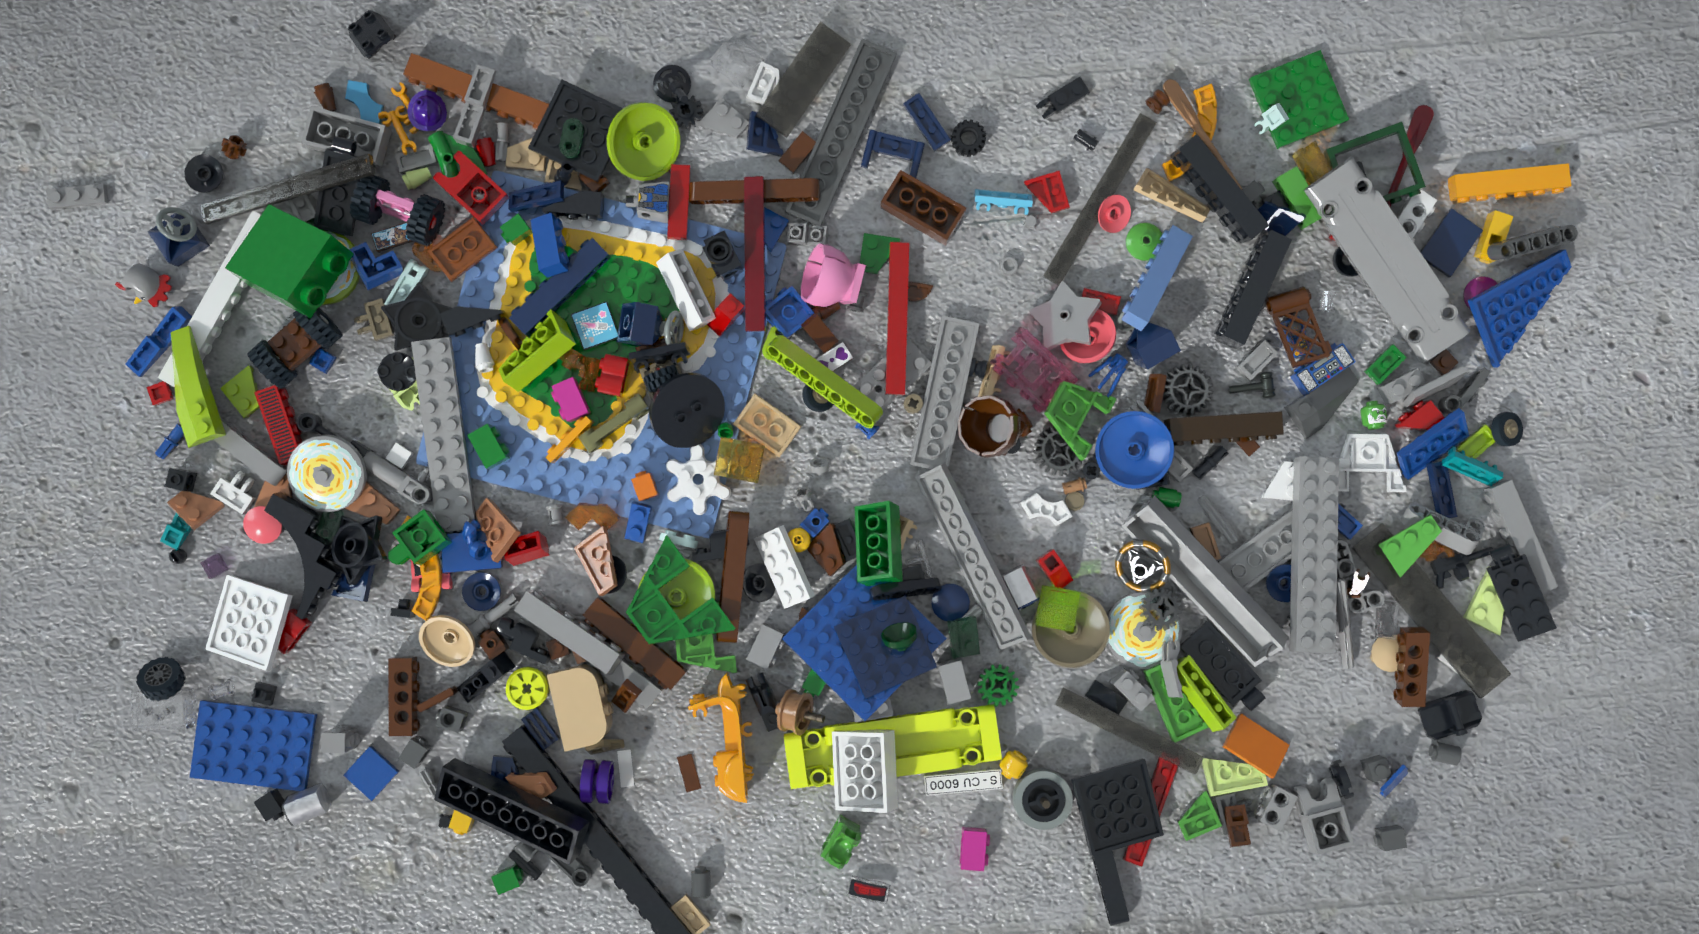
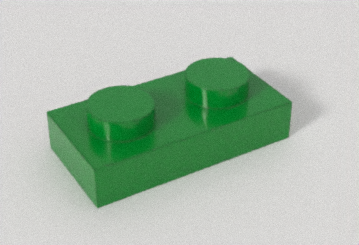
(1385, 364)

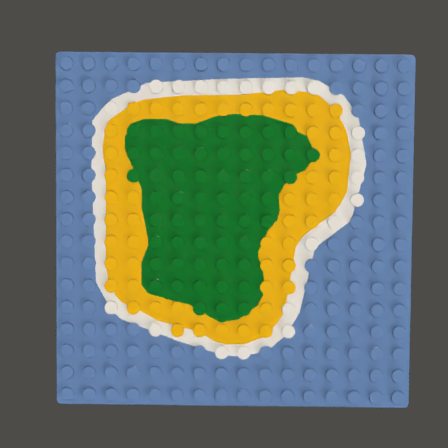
(531, 417)

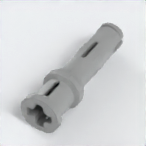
(485, 621)

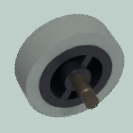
(1042, 799)

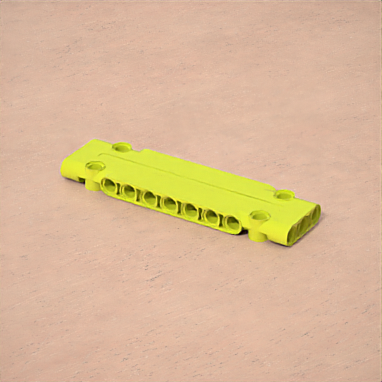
(922, 743)

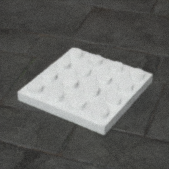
(249, 622)

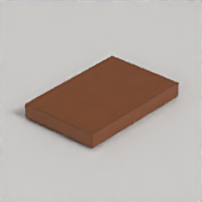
(462, 249)

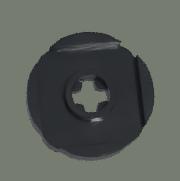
(1342, 779)

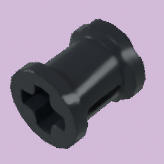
(1097, 470)

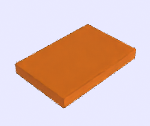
(1256, 746)

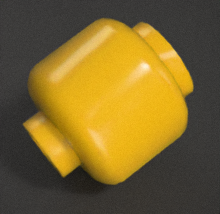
(805, 538)
(1013, 764)

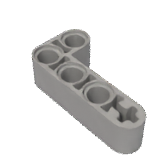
(1453, 534)
(1363, 602)

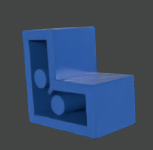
(375, 270)

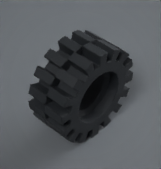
(973, 127)

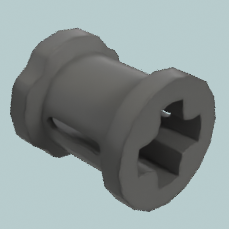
(858, 307)

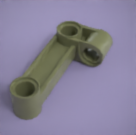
(635, 408)

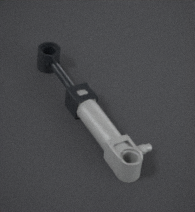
(404, 483)

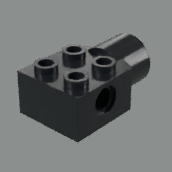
(722, 256)

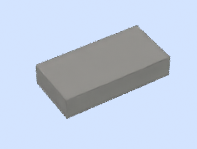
(413, 160)
(1257, 360)

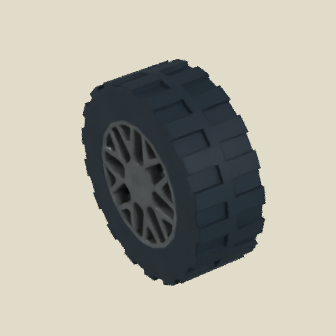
(160, 679)

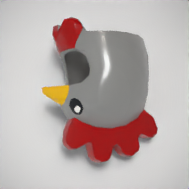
(146, 283)

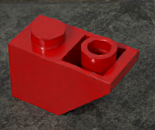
(1421, 417)
(1054, 569)

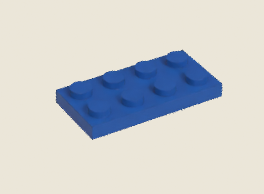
(1433, 444)

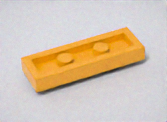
(569, 439)

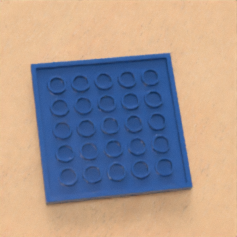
(821, 650)

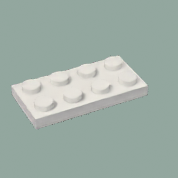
(784, 567)

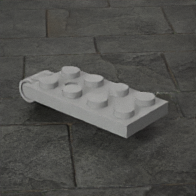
(915, 366)

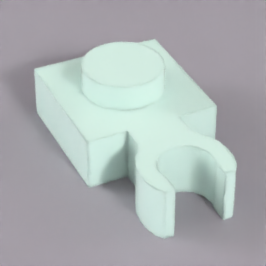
(1272, 118)

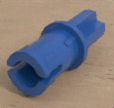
(170, 442)

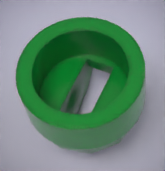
(725, 430)

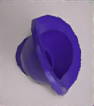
(427, 111)

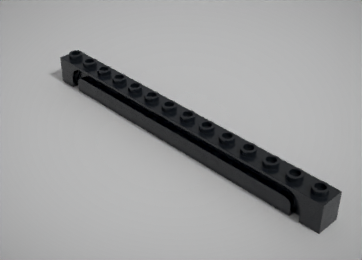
(599, 837)

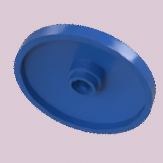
(1134, 450)

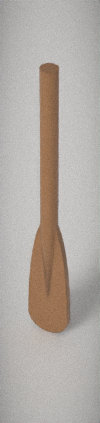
(1185, 109)

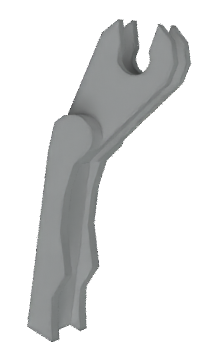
(1169, 668)

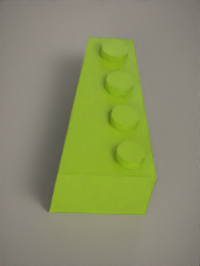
(537, 352)

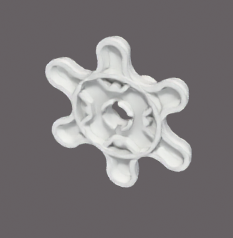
(687, 488)

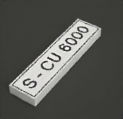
(963, 782)

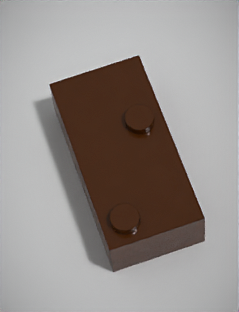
(923, 207)

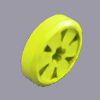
(515, 688)

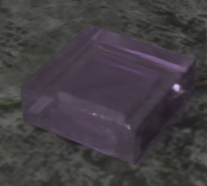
(214, 566)

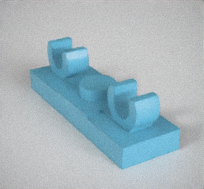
(1003, 199)

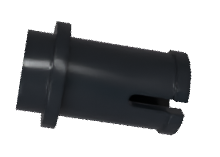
(1087, 140)

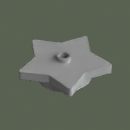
(1076, 324)

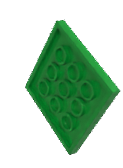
(1306, 96)

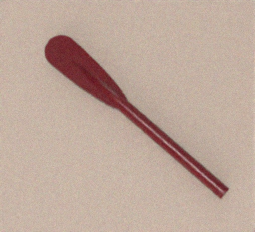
(1416, 131)

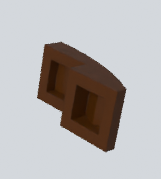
(1237, 825)

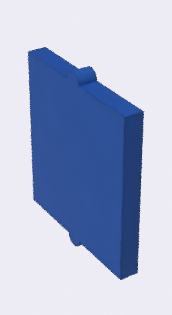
(1394, 781)

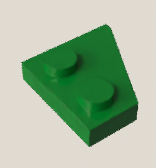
(875, 251)

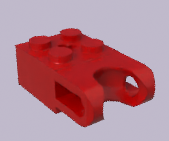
(468, 185)

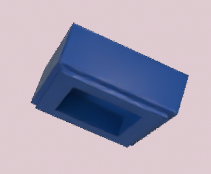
(322, 360)

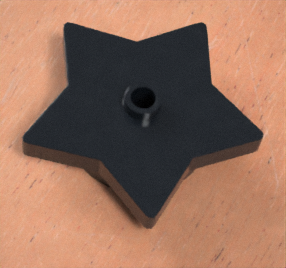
(405, 313)
(357, 547)

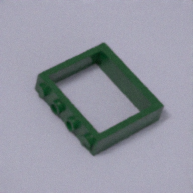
(1398, 129)

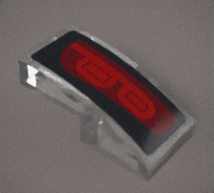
(868, 890)

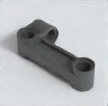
(571, 870)

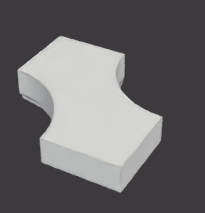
(1038, 507)

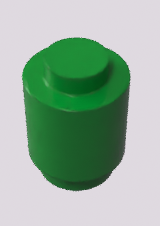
(1168, 497)

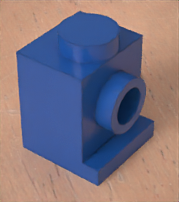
(813, 529)

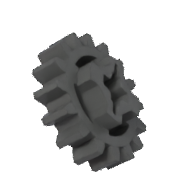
(1156, 616)

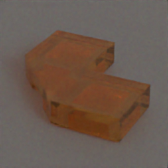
(600, 513)

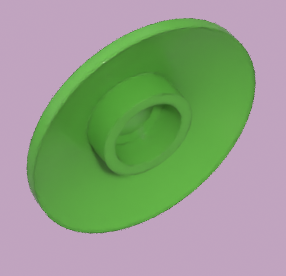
(1135, 243)

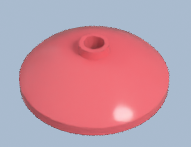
(1104, 337)

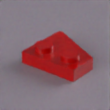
(1049, 191)

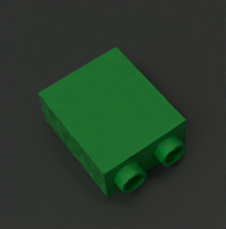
(290, 260)

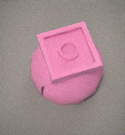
(833, 280)

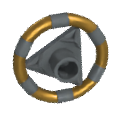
(1143, 565)

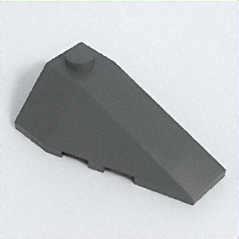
(1316, 408)

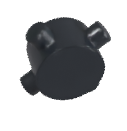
(444, 821)

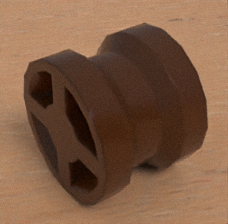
(1157, 101)

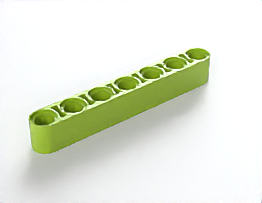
(824, 381)

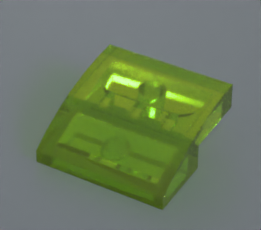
(1057, 608)

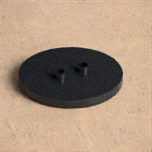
(686, 410)

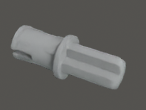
(501, 141)

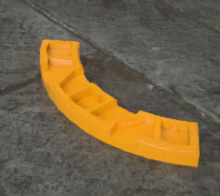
(1207, 114)
(430, 588)

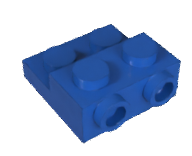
(787, 311)

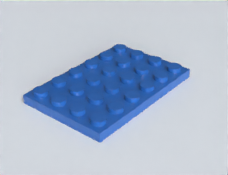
(253, 745)

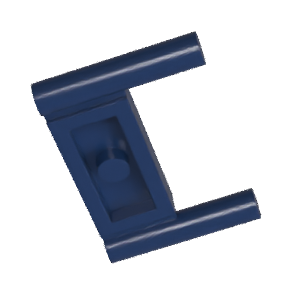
(895, 147)

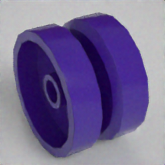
(597, 781)

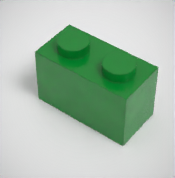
(489, 446)

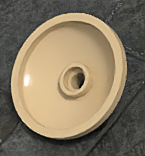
(447, 640)

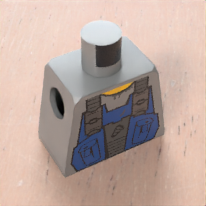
(651, 201)

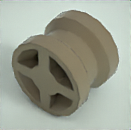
(913, 407)

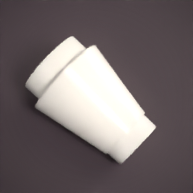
(483, 358)

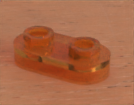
(425, 257)

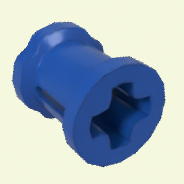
(869, 432)

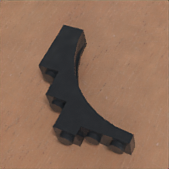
(300, 524)

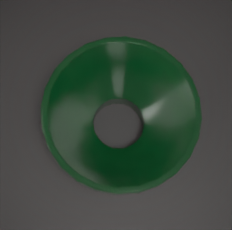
(899, 635)

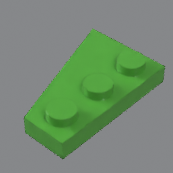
(1410, 543)

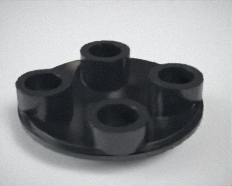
(397, 371)

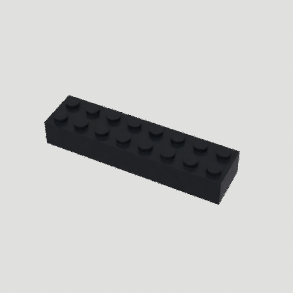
(511, 810)

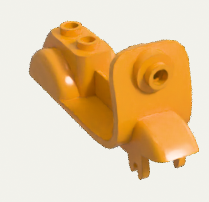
(731, 762)

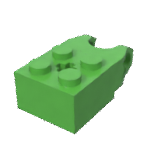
(840, 842)

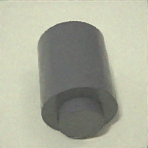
(1445, 753)
(700, 882)

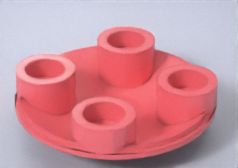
(261, 526)

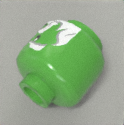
(1373, 415)

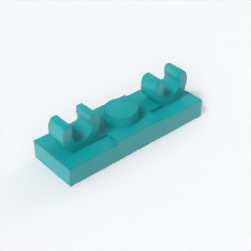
(1472, 467)

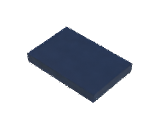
(1450, 242)

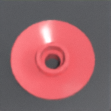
(1120, 213)

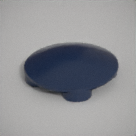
(950, 602)

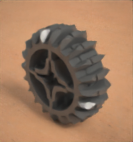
(1185, 398)
(1047, 460)

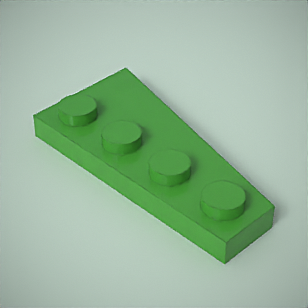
(1177, 713)

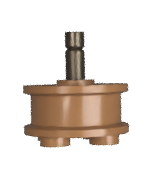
(796, 712)

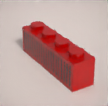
(279, 421)

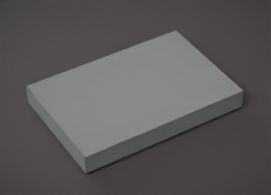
(1434, 386)

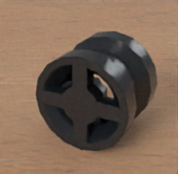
(977, 368)

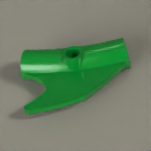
(446, 147)

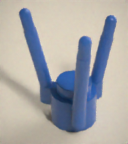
(1117, 365)

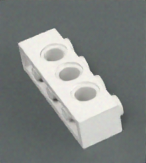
(1423, 204)

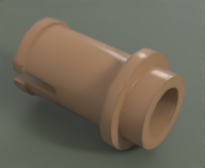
(1075, 485)

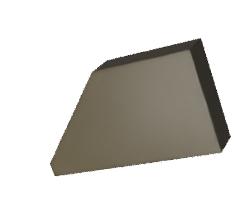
(605, 745)

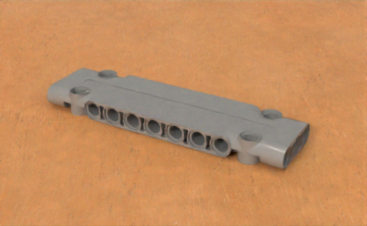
(1387, 260)

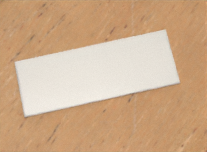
(625, 768)

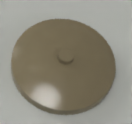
(1077, 647)

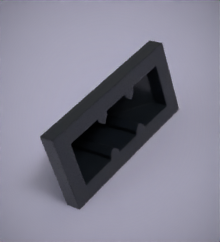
(1106, 697)

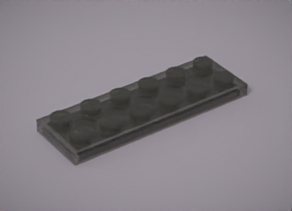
(803, 79)

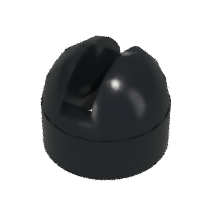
(180, 554)

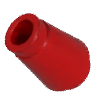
(486, 151)

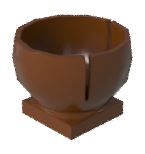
(990, 427)

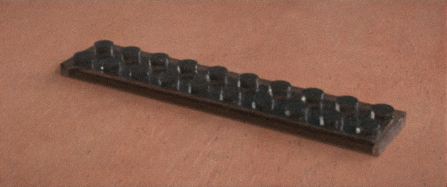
(1435, 613)

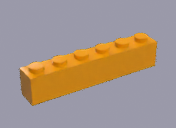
(1509, 182)

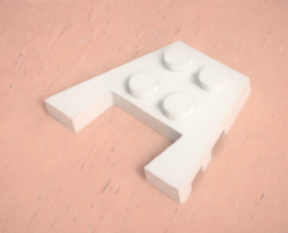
(1369, 454)

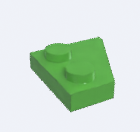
(1199, 818)

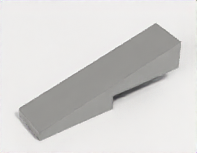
(475, 106)

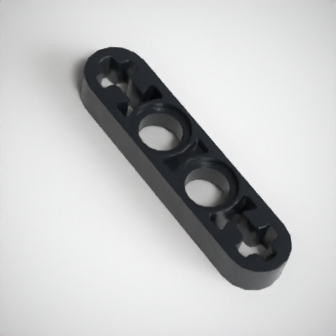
(905, 588)

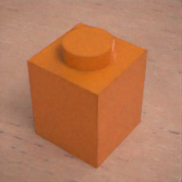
(644, 486)

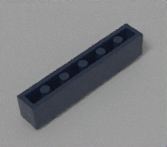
(559, 287)

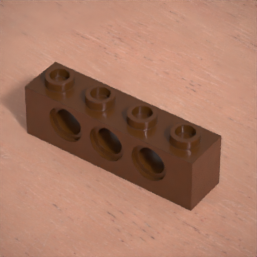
(396, 686)
(1416, 694)

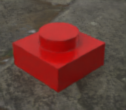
(160, 393)

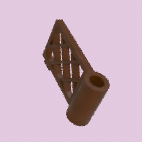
(1294, 302)

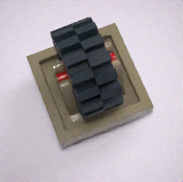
(658, 375)

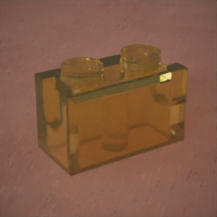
(1311, 162)

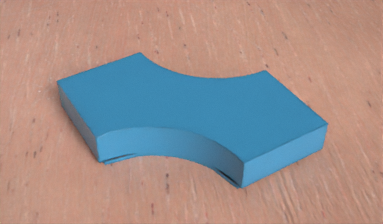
(359, 94)

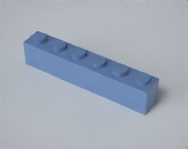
(1157, 277)

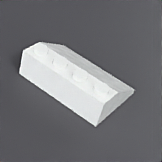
(865, 770)

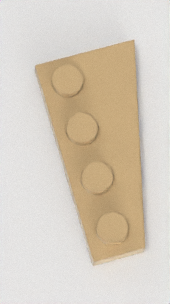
(1166, 193)

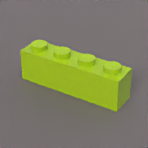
(1203, 695)

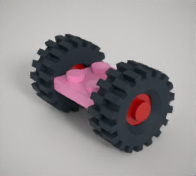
(375, 197)

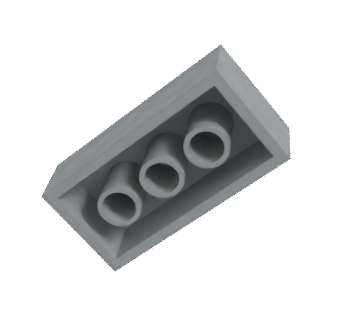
(325, 125)

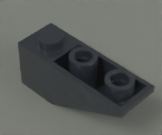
(582, 204)
(461, 318)
(486, 676)

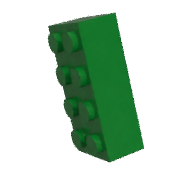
(878, 543)

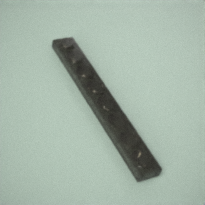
(1129, 731)

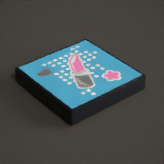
(595, 325)

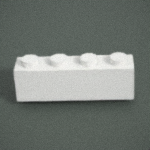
(685, 289)

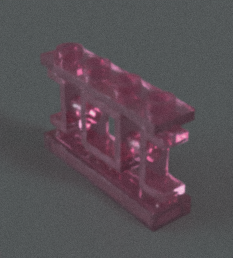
(1043, 359)

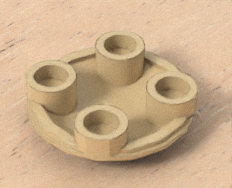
(1384, 654)

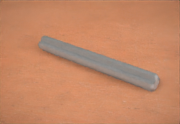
(1344, 624)

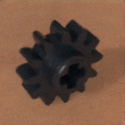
(687, 118)

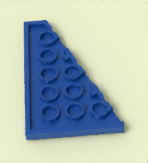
(1511, 304)

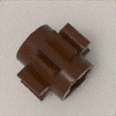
(233, 147)

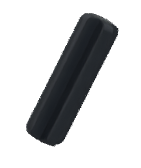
(529, 868)

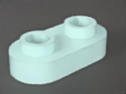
(687, 540)

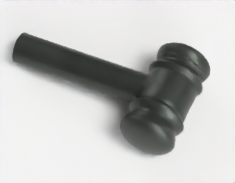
(1265, 385)

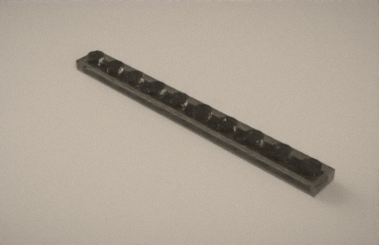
(1106, 187)
(288, 189)

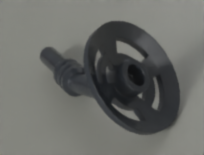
(672, 84)

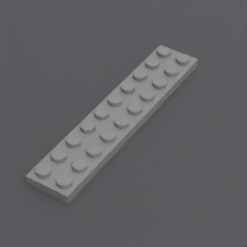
(444, 432)
(973, 556)

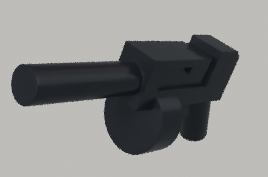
(1457, 564)

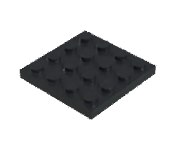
(595, 117)
(1117, 807)

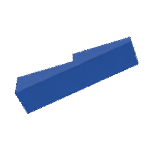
(156, 344)

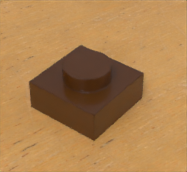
(1443, 362)
(557, 649)

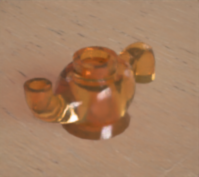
(573, 359)
(1434, 550)

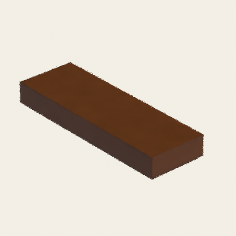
(626, 695)

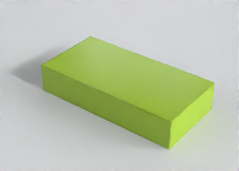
(1477, 442)

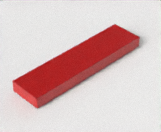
(678, 202)

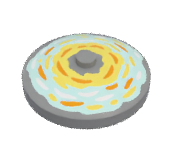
(326, 473)
(1133, 640)

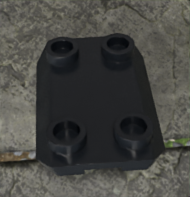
(370, 33)
(1450, 715)

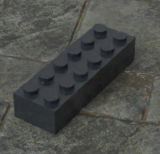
(1219, 190)
(1252, 290)

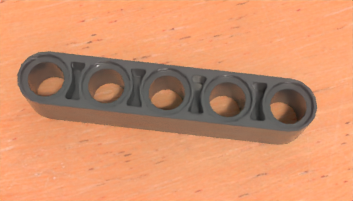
(1532, 242)

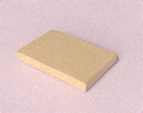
(767, 425)

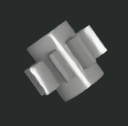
(805, 499)

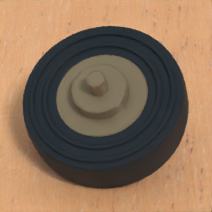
(814, 400)
(1507, 429)

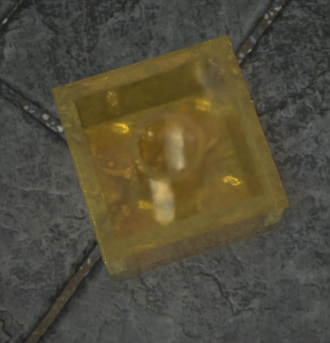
(739, 460)

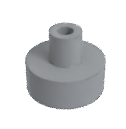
(819, 466)

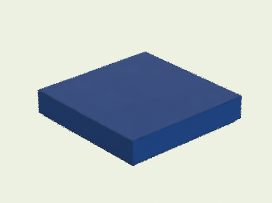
(371, 773)

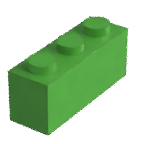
(1292, 188)

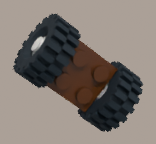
(293, 345)

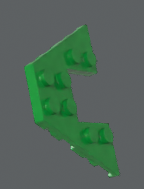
(656, 617)

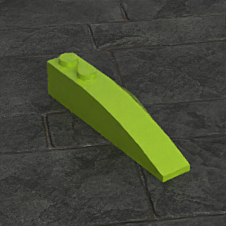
(193, 392)

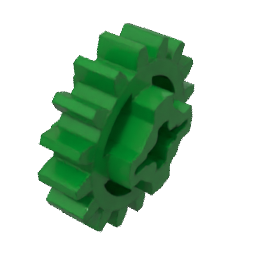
(1003, 692)

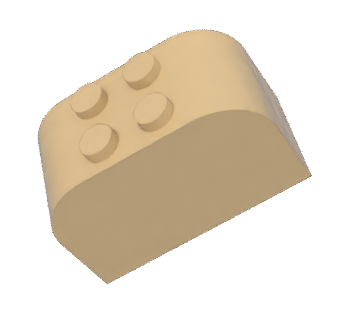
(580, 705)

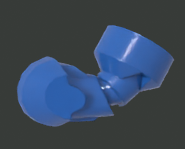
(478, 548)

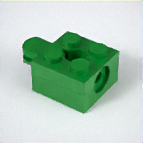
(418, 539)

